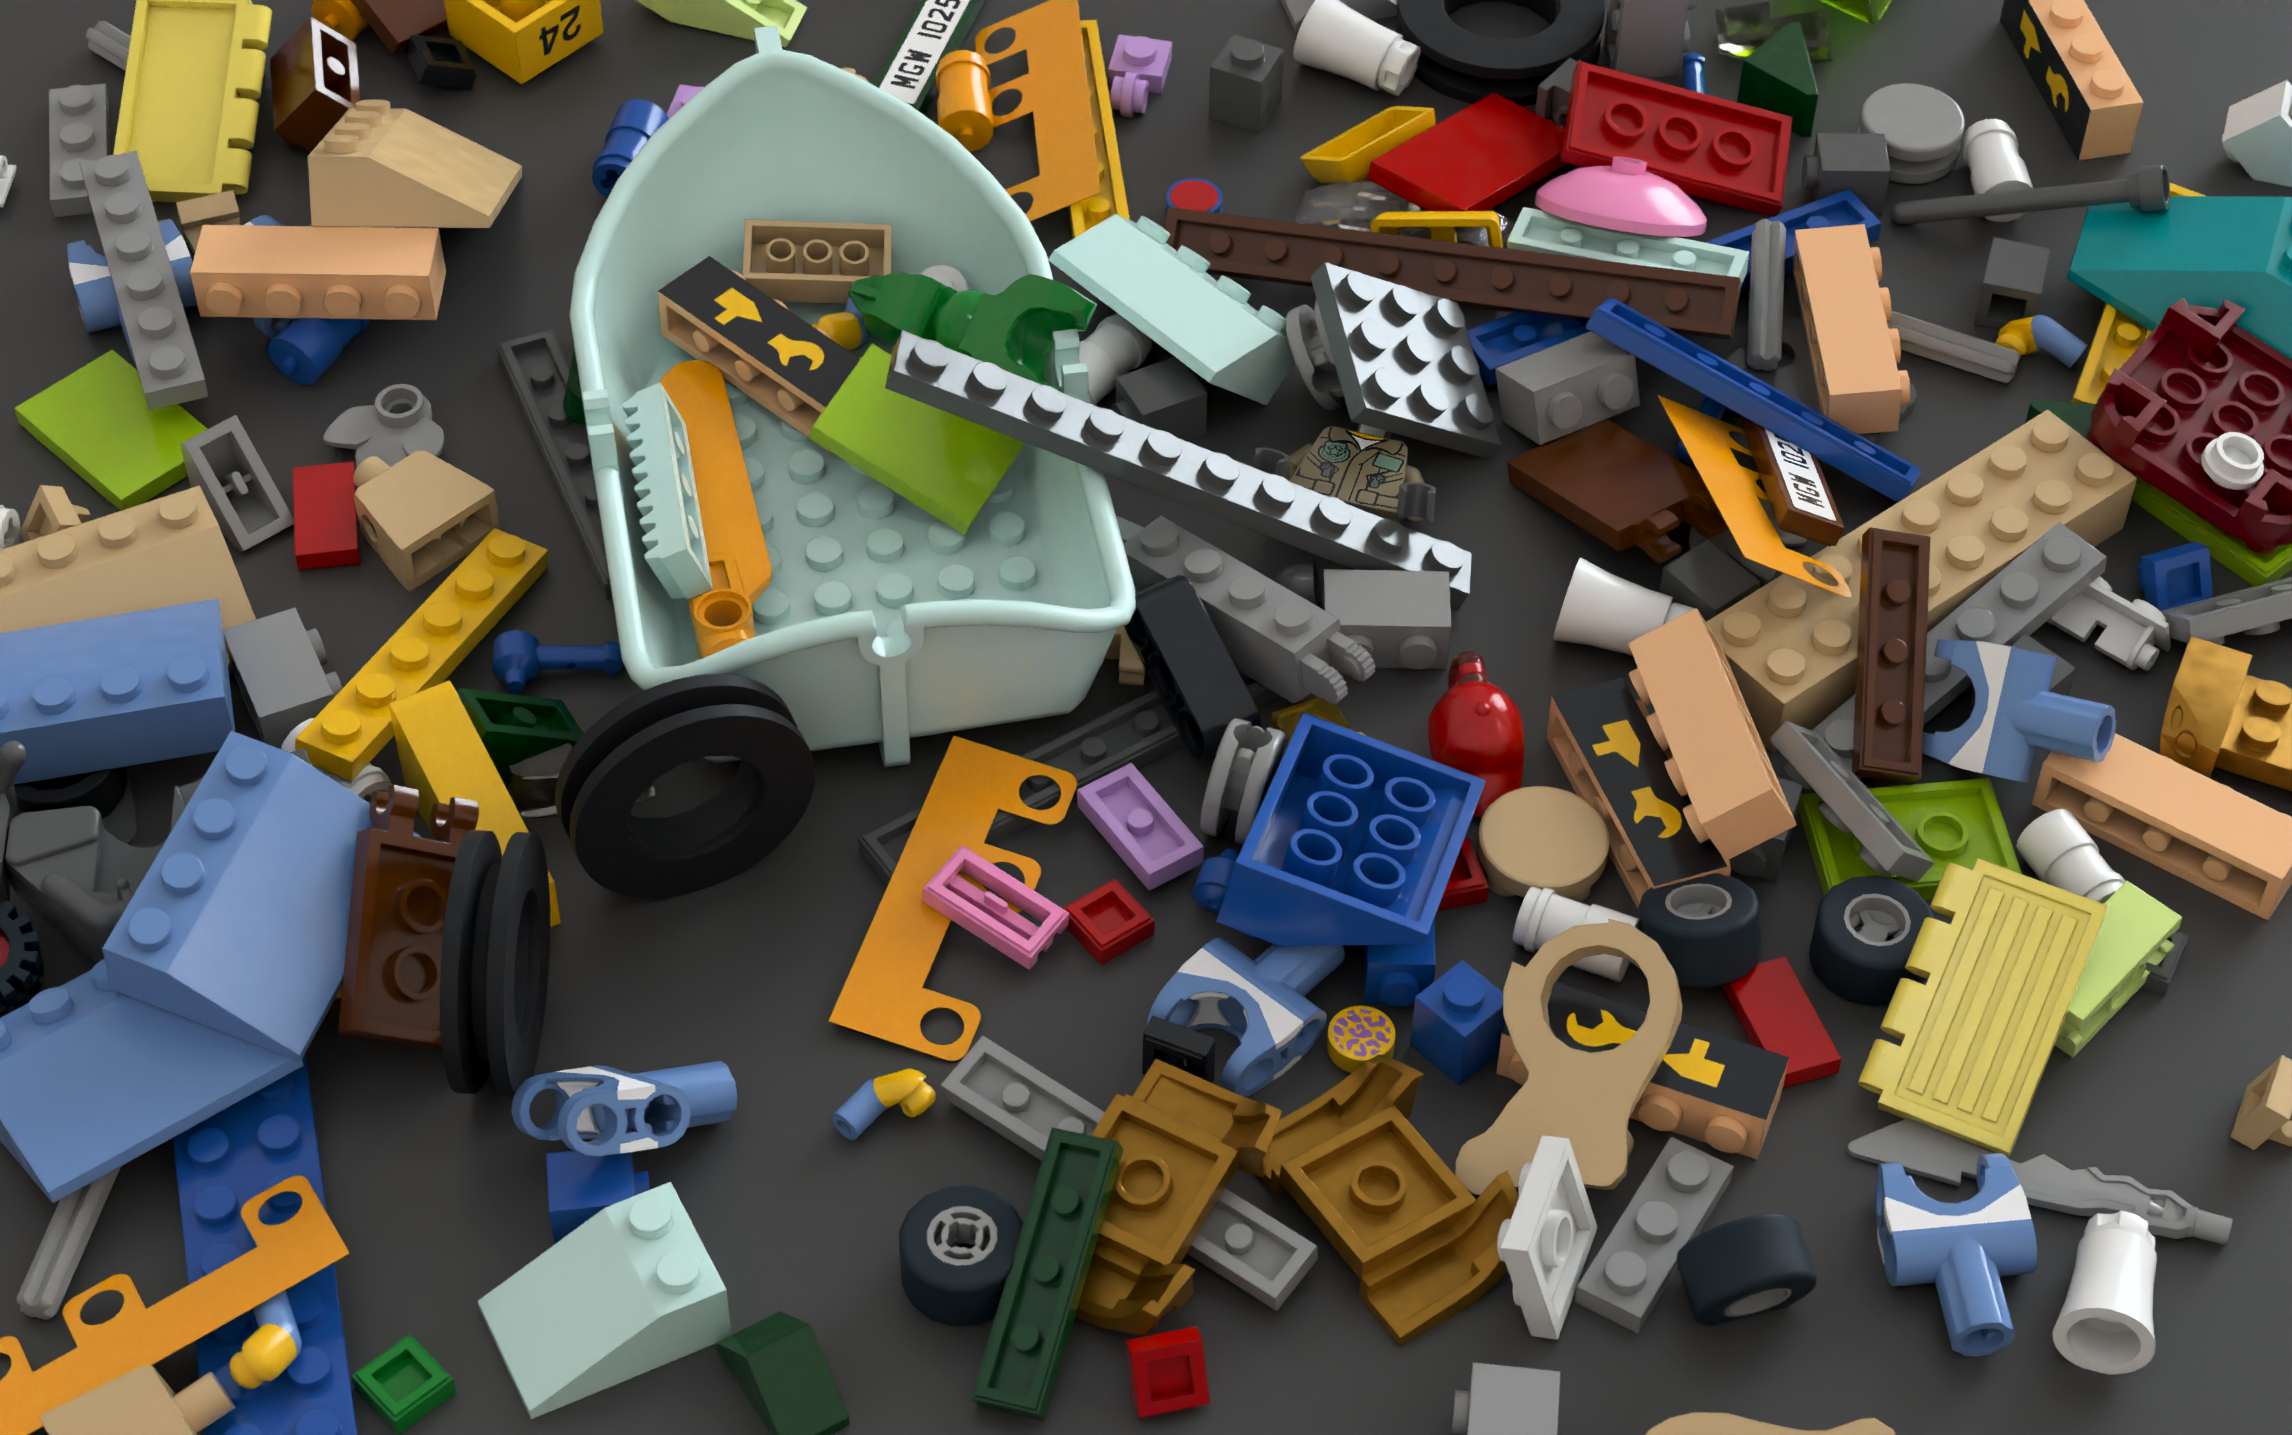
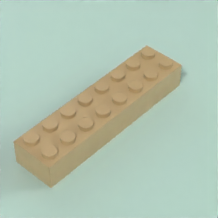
(1799, 642)

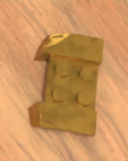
(2228, 717)
(1176, 1161)
(1390, 1199)

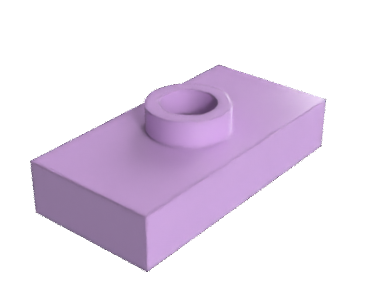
(1140, 826)

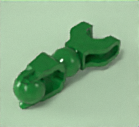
(997, 329)

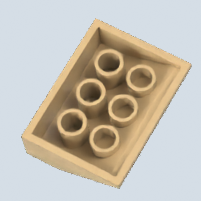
(404, 172)
(123, 564)

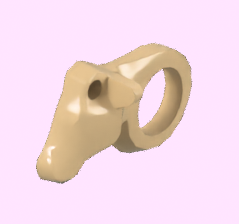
(1567, 1088)

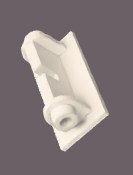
(2129, 627)

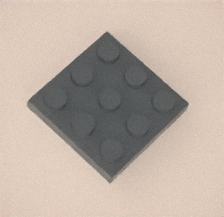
(1405, 361)

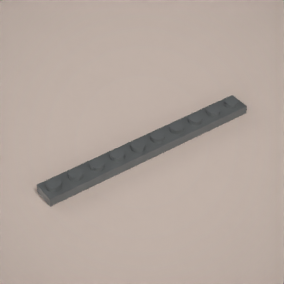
(1167, 464)

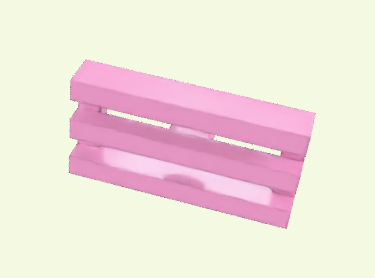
(988, 914)

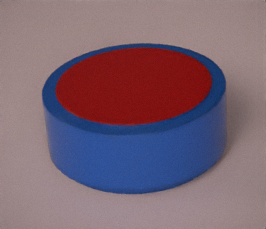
(1195, 195)

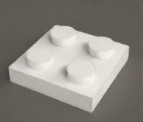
(1548, 1236)

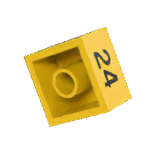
(524, 34)

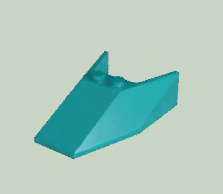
(2195, 252)

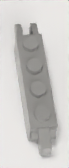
(1263, 625)

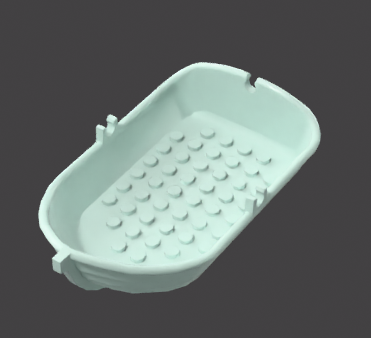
(873, 605)

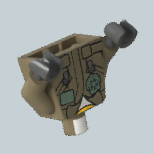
(1359, 469)

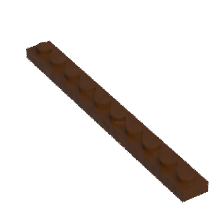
(1459, 271)

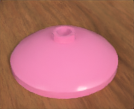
(1622, 200)

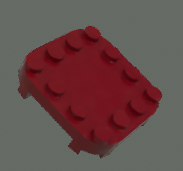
(2190, 387)

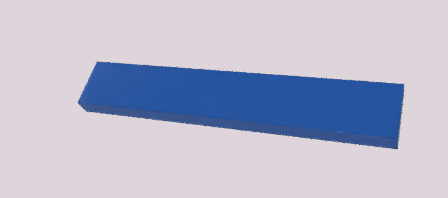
(1754, 399)

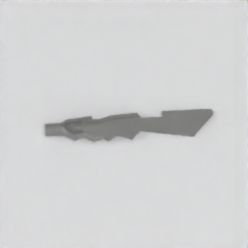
(2043, 1180)

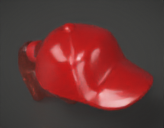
(1478, 730)

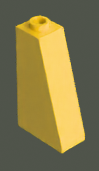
(447, 759)

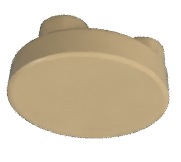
(1543, 842)

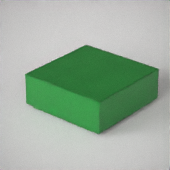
(403, 1384)

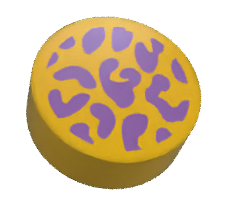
(1358, 1036)

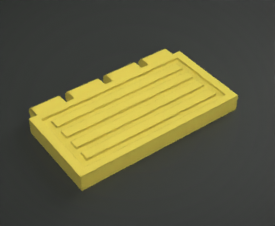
(193, 94)
(1989, 1003)

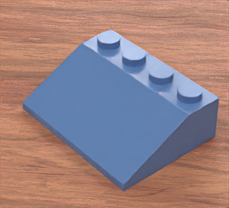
(116, 690)
(247, 901)
(110, 1078)

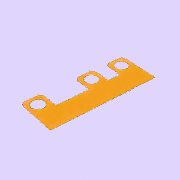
(1059, 101)
(1737, 494)
(888, 975)
(146, 1336)

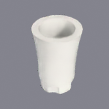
(1355, 47)
(1610, 610)
(2110, 1297)

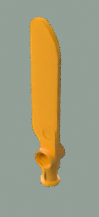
(727, 509)

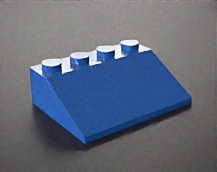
(1349, 843)

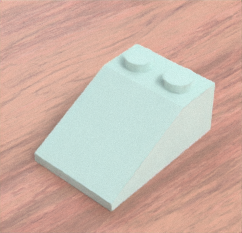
(608, 1303)

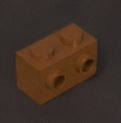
(313, 83)

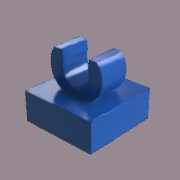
(2176, 576)

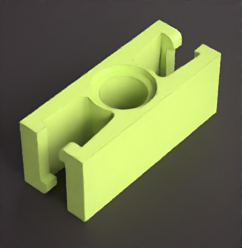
(2129, 938)

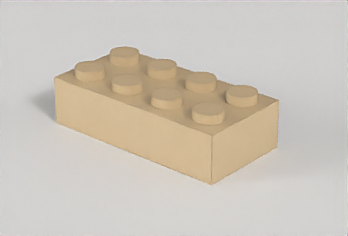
(813, 258)

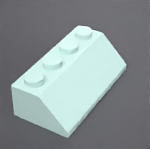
(1181, 305)

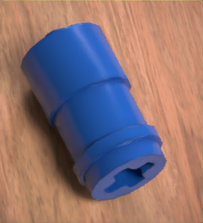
(628, 133)
(312, 345)

